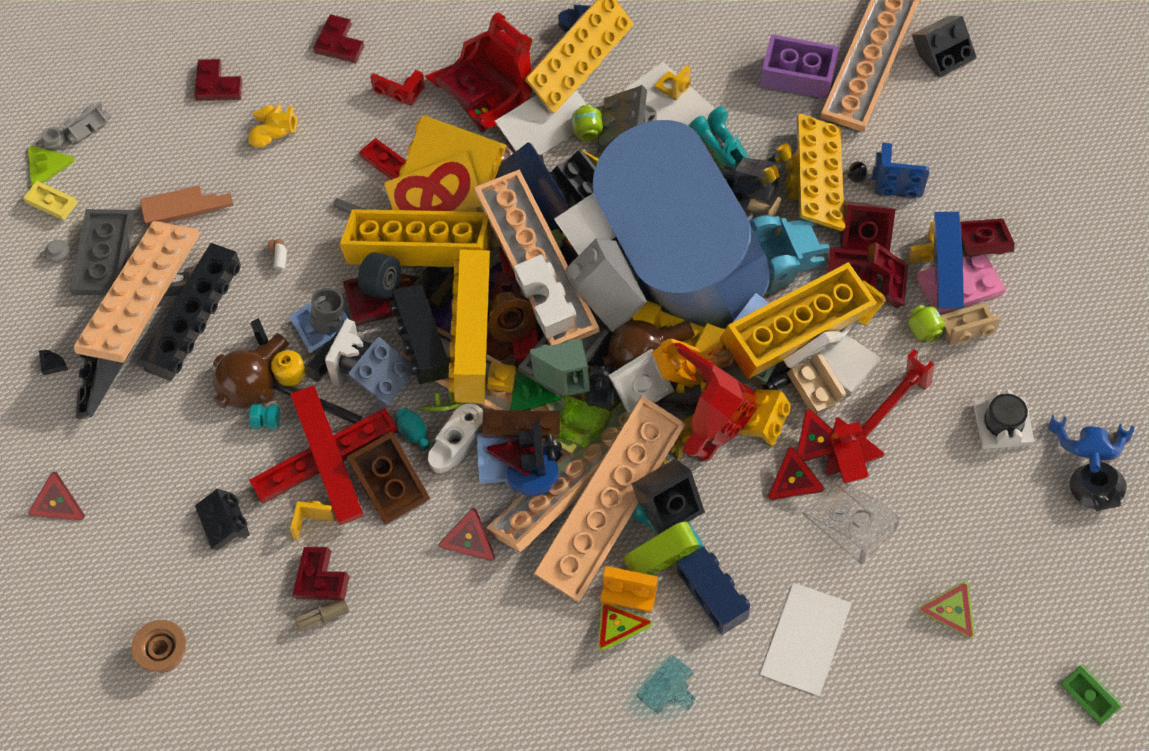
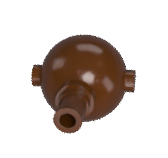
(639, 337)
(246, 375)

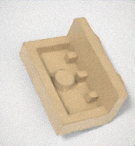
(969, 323)

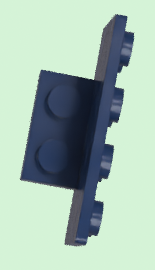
(540, 182)

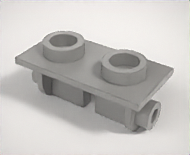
(77, 126)

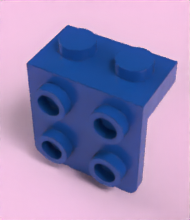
(897, 178)

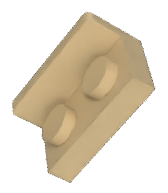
(817, 384)

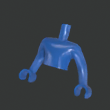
(1092, 442)

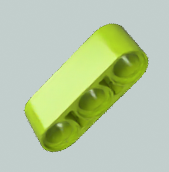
(662, 550)

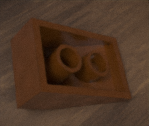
(388, 478)

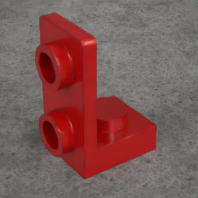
(403, 93)
(848, 452)

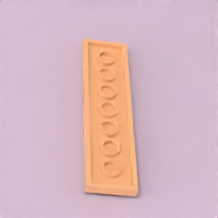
(608, 499)

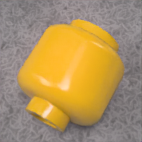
(288, 368)

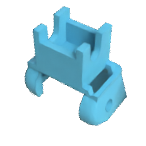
(790, 250)

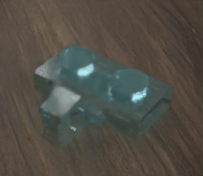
(668, 686)

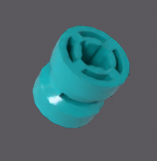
(264, 417)

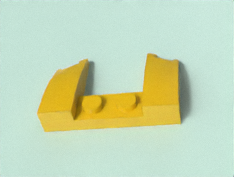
(705, 338)

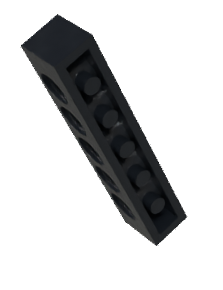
(180, 318)

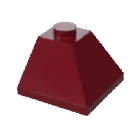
(866, 225)

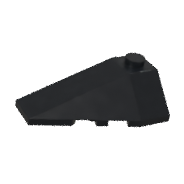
(97, 378)

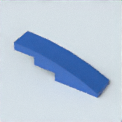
(948, 260)

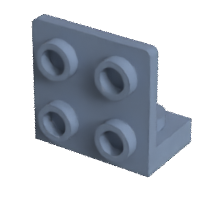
(381, 372)

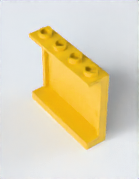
(441, 141)

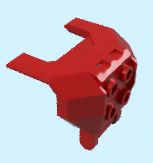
(505, 59)
(721, 409)

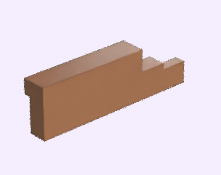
(182, 205)

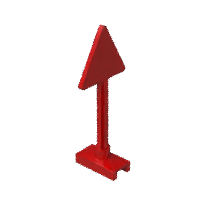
(915, 374)

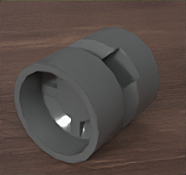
(326, 310)

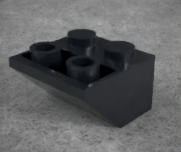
(945, 45)

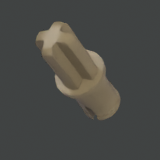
(321, 615)

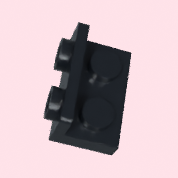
(576, 175)

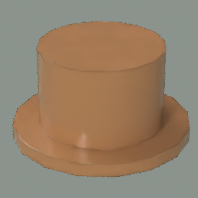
(159, 646)

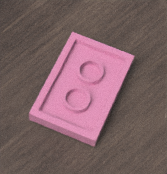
(979, 282)

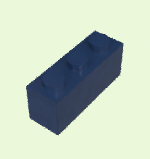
(713, 590)

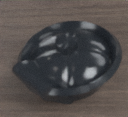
(1098, 489)

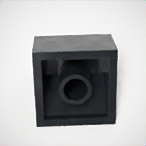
(668, 496)

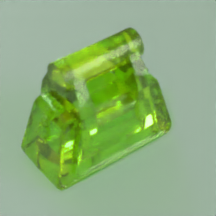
(582, 419)

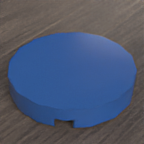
(534, 484)

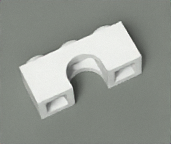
(555, 313)

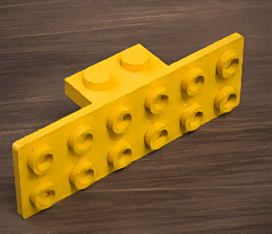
(579, 53)
(816, 173)

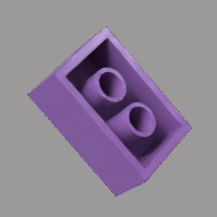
(799, 66)

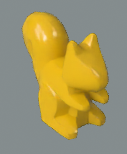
(276, 125)

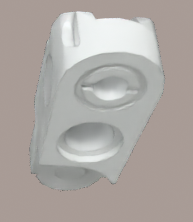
(448, 455)

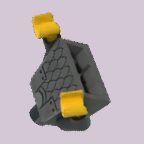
(758, 177)

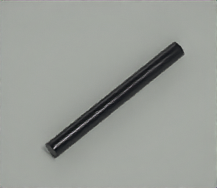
(327, 406)

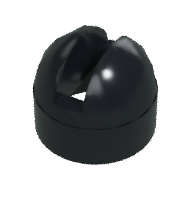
(860, 174)

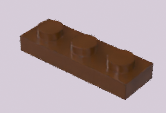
(508, 423)

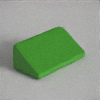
(1091, 694)

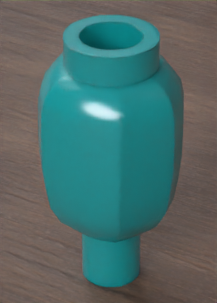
(412, 427)

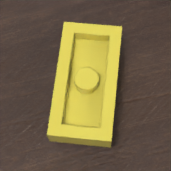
(50, 200)

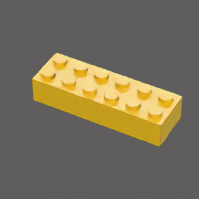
(415, 236)
(797, 319)
(469, 327)

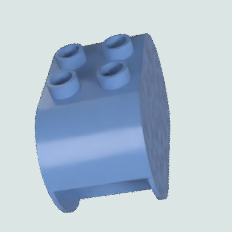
(679, 224)

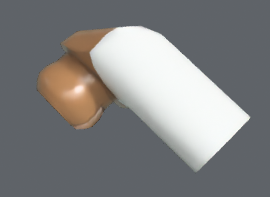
(280, 253)

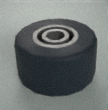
(379, 275)

